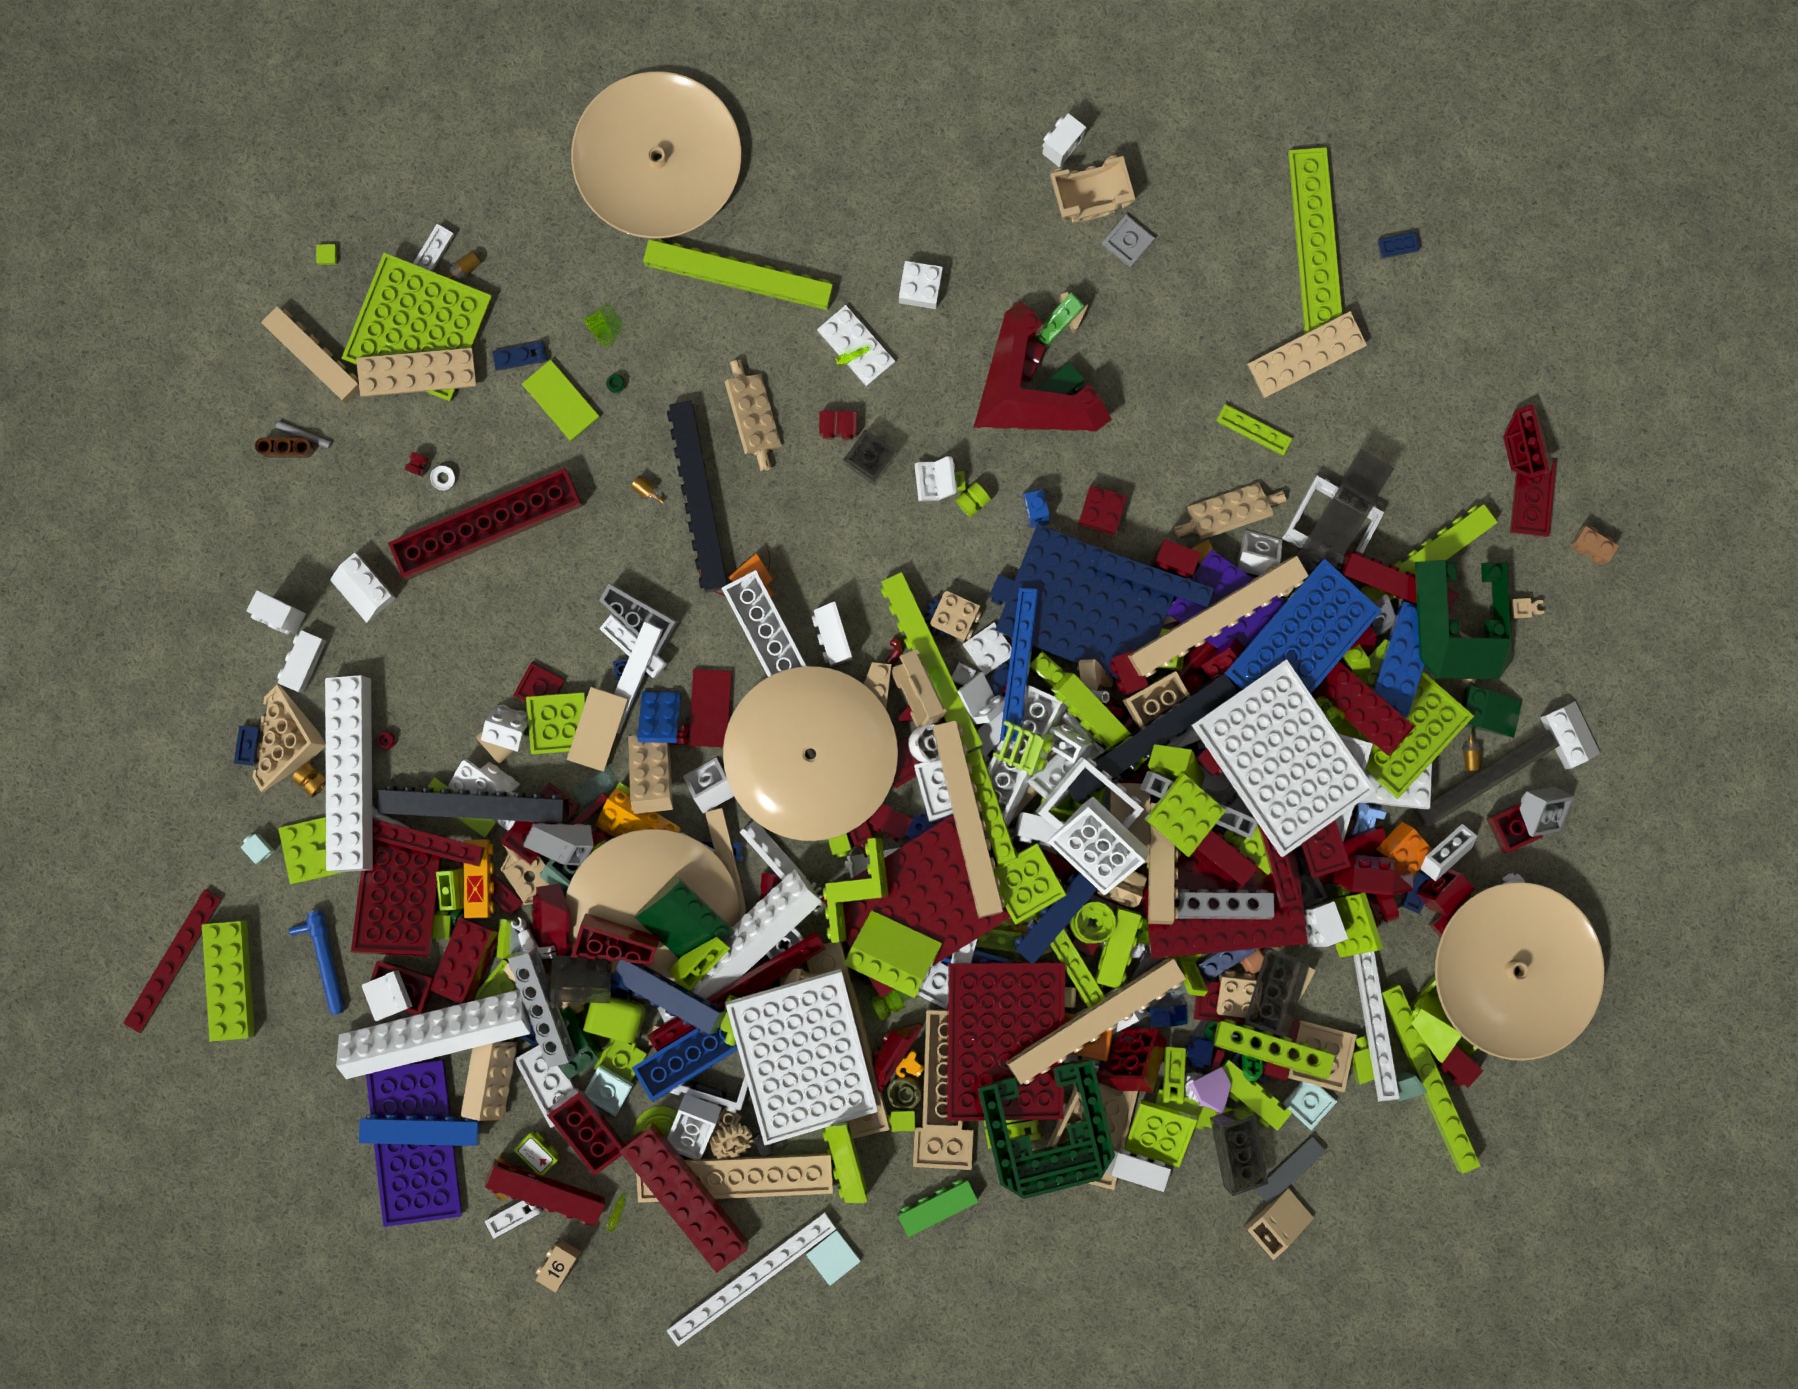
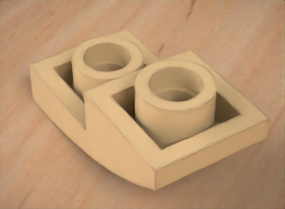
(725, 1119)

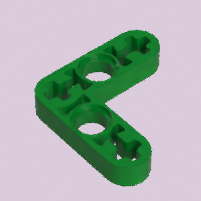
(1246, 1060)

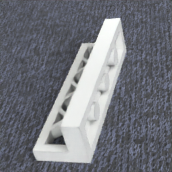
(769, 850)

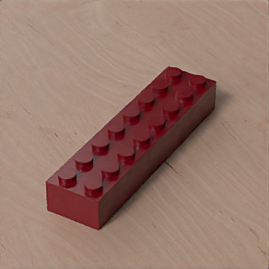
(684, 1197)

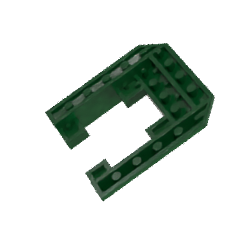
(1439, 637)
(1057, 1166)

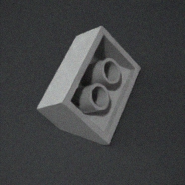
(1545, 810)

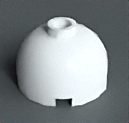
(923, 744)

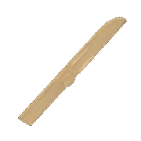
(724, 851)

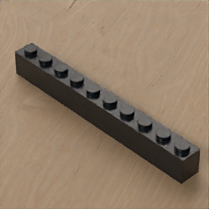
(698, 496)
(1156, 731)
(473, 805)

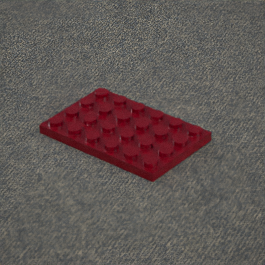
(396, 902)

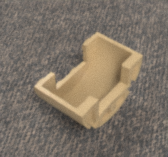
(1093, 191)

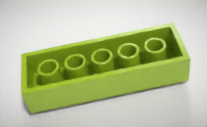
(228, 981)

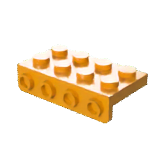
(618, 817)

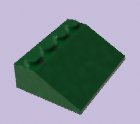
(682, 918)

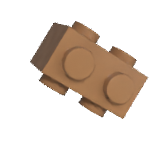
(1594, 545)

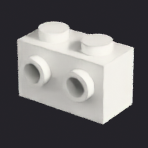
(1070, 744)

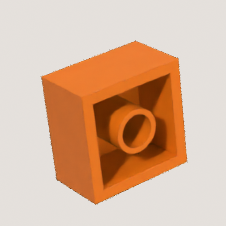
(1406, 847)

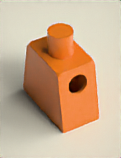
(751, 565)

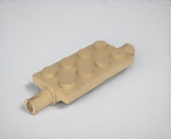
(752, 414)
(1229, 511)

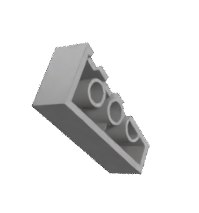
(635, 612)

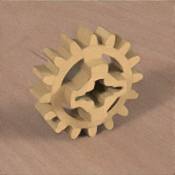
(731, 1141)

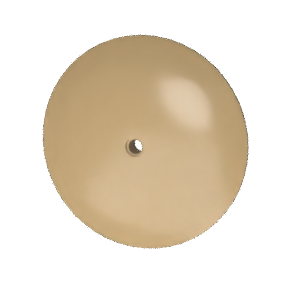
(647, 118)
(800, 794)
(633, 869)
(1556, 979)

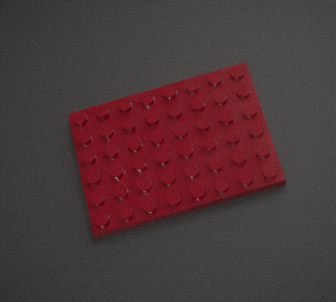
(926, 893)
(1225, 935)
(990, 1019)

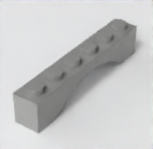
(1231, 819)

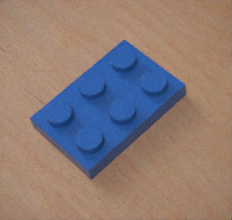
(659, 717)

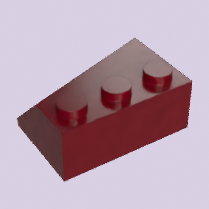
(551, 918)
(1134, 1060)

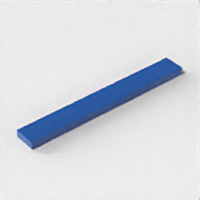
(1020, 660)

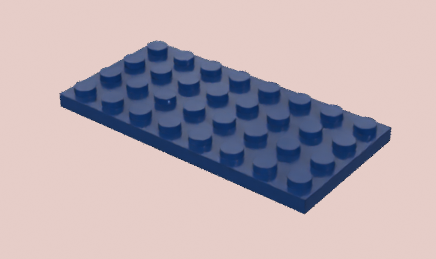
(1308, 630)

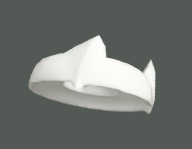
(434, 477)

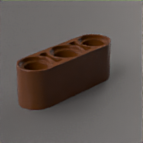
(276, 444)

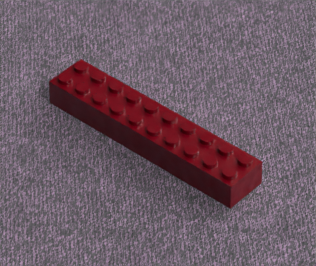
(485, 524)

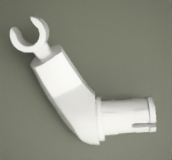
(527, 940)

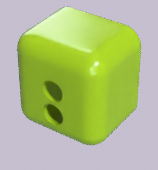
(616, 1020)

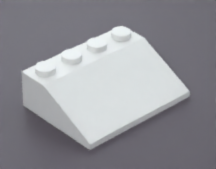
(1099, 846)

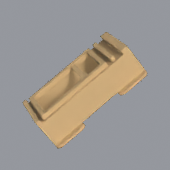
(918, 689)

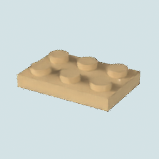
(943, 1148)

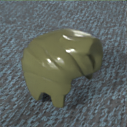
(904, 1092)

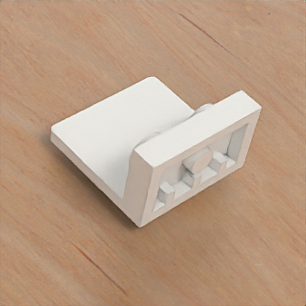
(980, 700)
(386, 995)

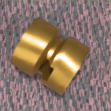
(309, 779)

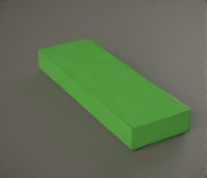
(1060, 319)

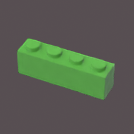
(937, 1207)

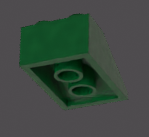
(1491, 711)
(584, 1044)

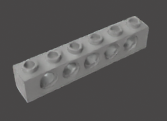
(1264, 908)
(550, 1015)

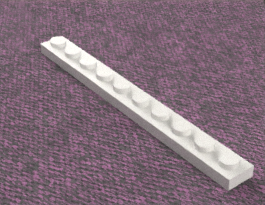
(751, 1279)

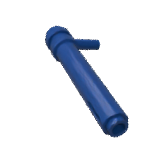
(319, 935)

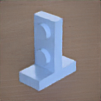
(1366, 817)

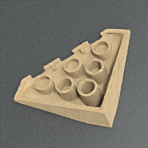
(286, 741)

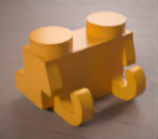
(910, 1064)

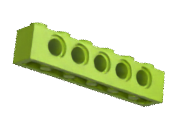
(1224, 1040)

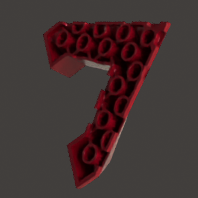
(1009, 406)

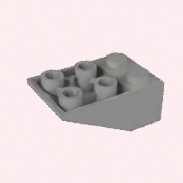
(561, 842)

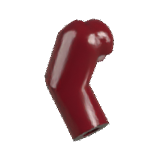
(896, 652)

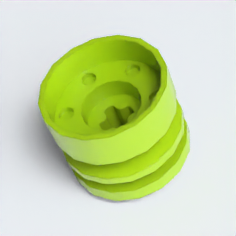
(1103, 925)

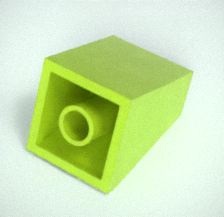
(1434, 1026)

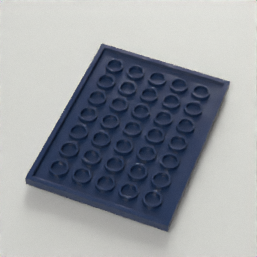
(1080, 608)

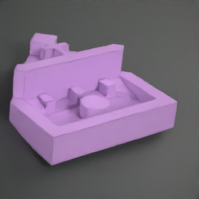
(1212, 1090)

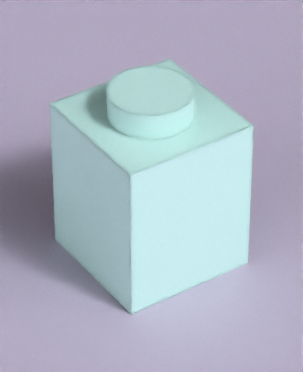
(257, 848)

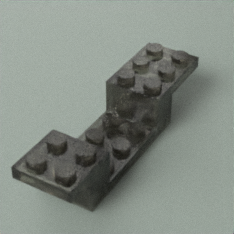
(1345, 512)

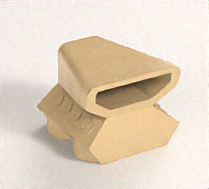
(1127, 892)

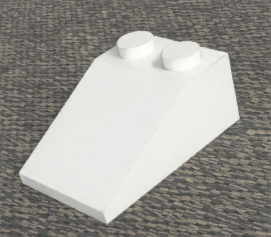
(693, 1126)

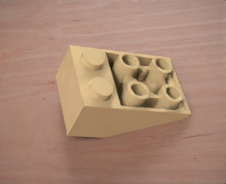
(1279, 1223)

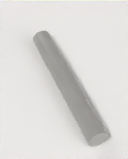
(303, 434)

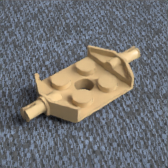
(515, 871)

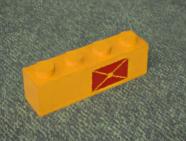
(478, 884)

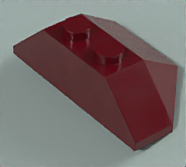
(1527, 444)
(1375, 876)
(892, 1052)

